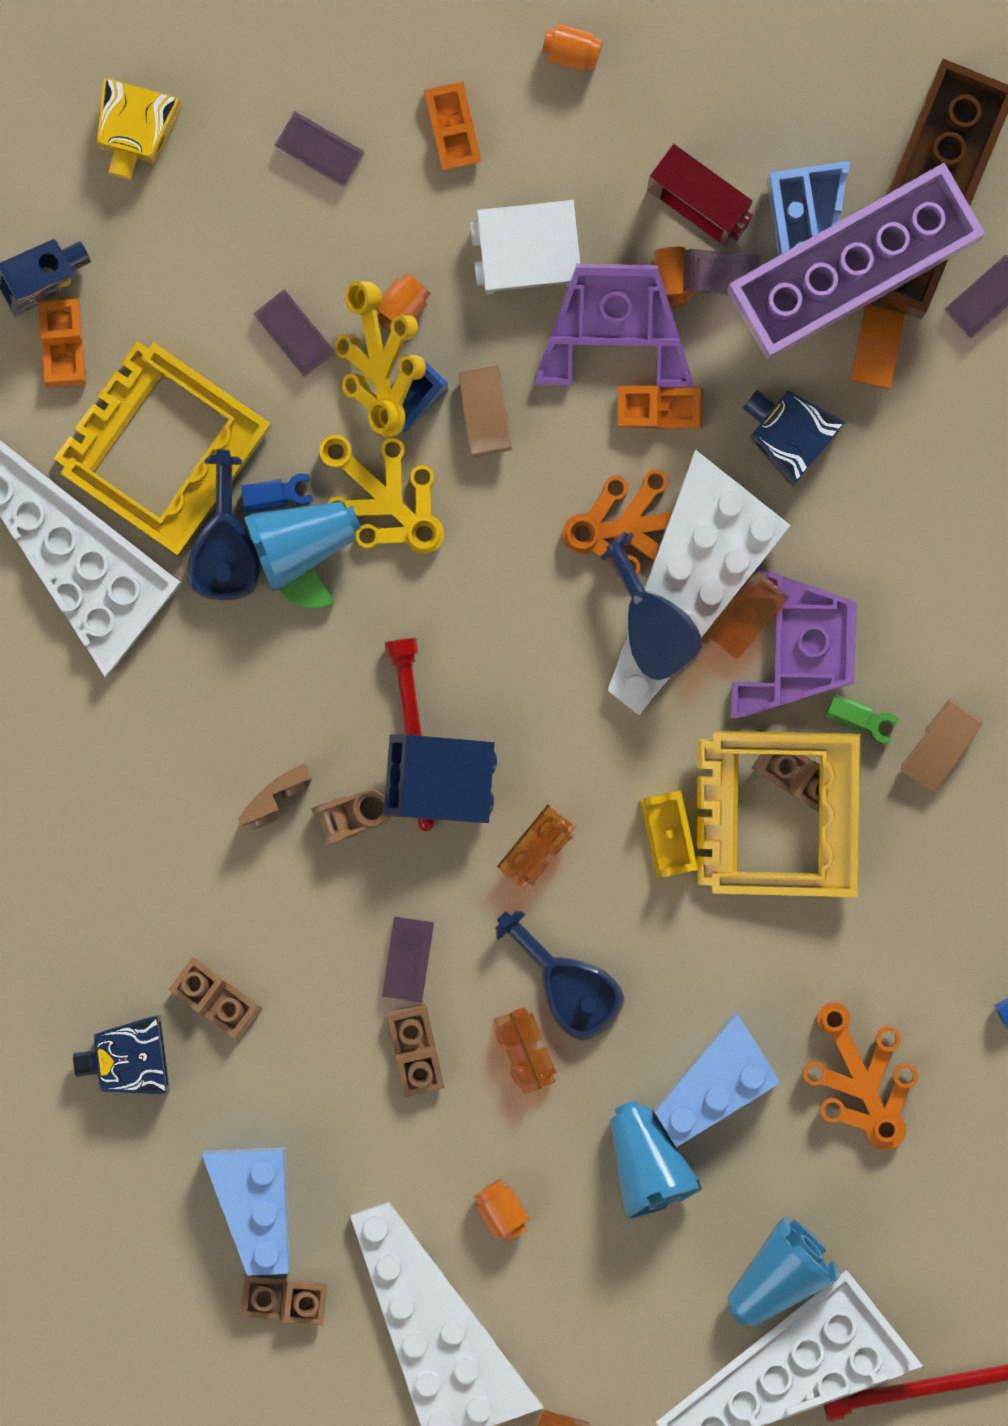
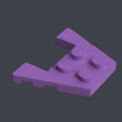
(615, 308)
(811, 649)

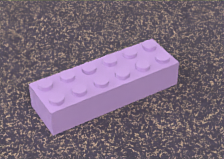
(855, 261)

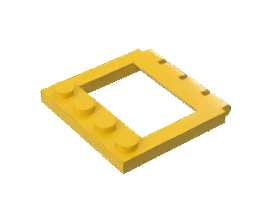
(103, 427)
(837, 813)

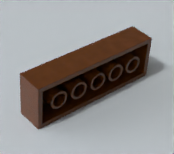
(954, 128)

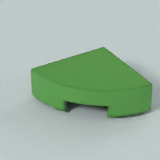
(308, 591)

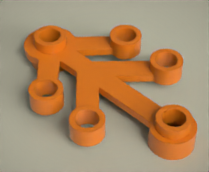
(628, 522)
(864, 1082)

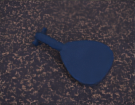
(223, 556)
(659, 631)
(578, 993)

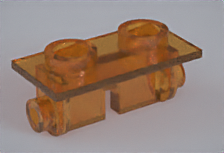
(544, 836)
(529, 1068)

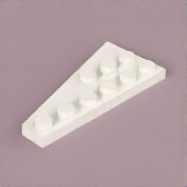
(702, 562)
(88, 568)
(442, 1347)
(809, 1359)

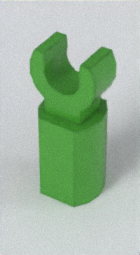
(858, 716)

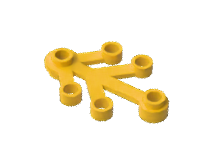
(385, 408)
(387, 499)

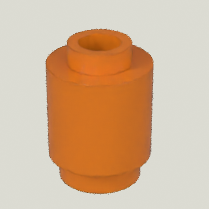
(572, 48)
(671, 268)
(402, 298)
(501, 1211)

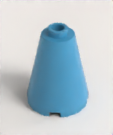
(300, 538)
(648, 1162)
(781, 1274)

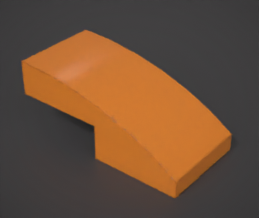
(452, 125)
(62, 343)
(877, 347)
(660, 407)

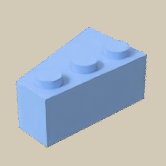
(805, 202)
(716, 1084)
(255, 1204)

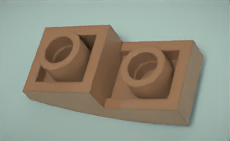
(485, 411)
(942, 745)
(792, 774)
(264, 804)
(215, 998)
(415, 1050)
(282, 1299)

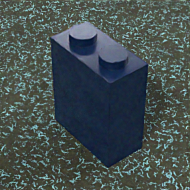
(439, 778)

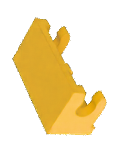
(668, 834)

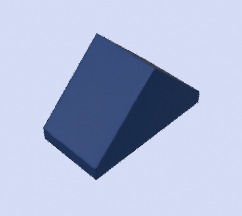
(422, 395)

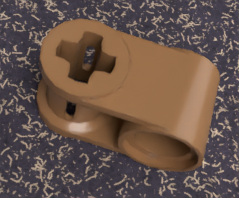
(348, 816)

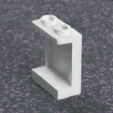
(526, 246)

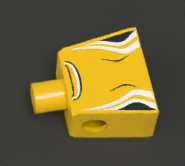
(134, 125)

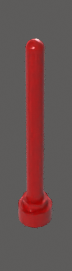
(403, 655)
(839, 1408)

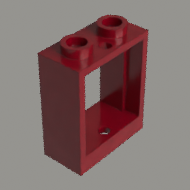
(700, 196)

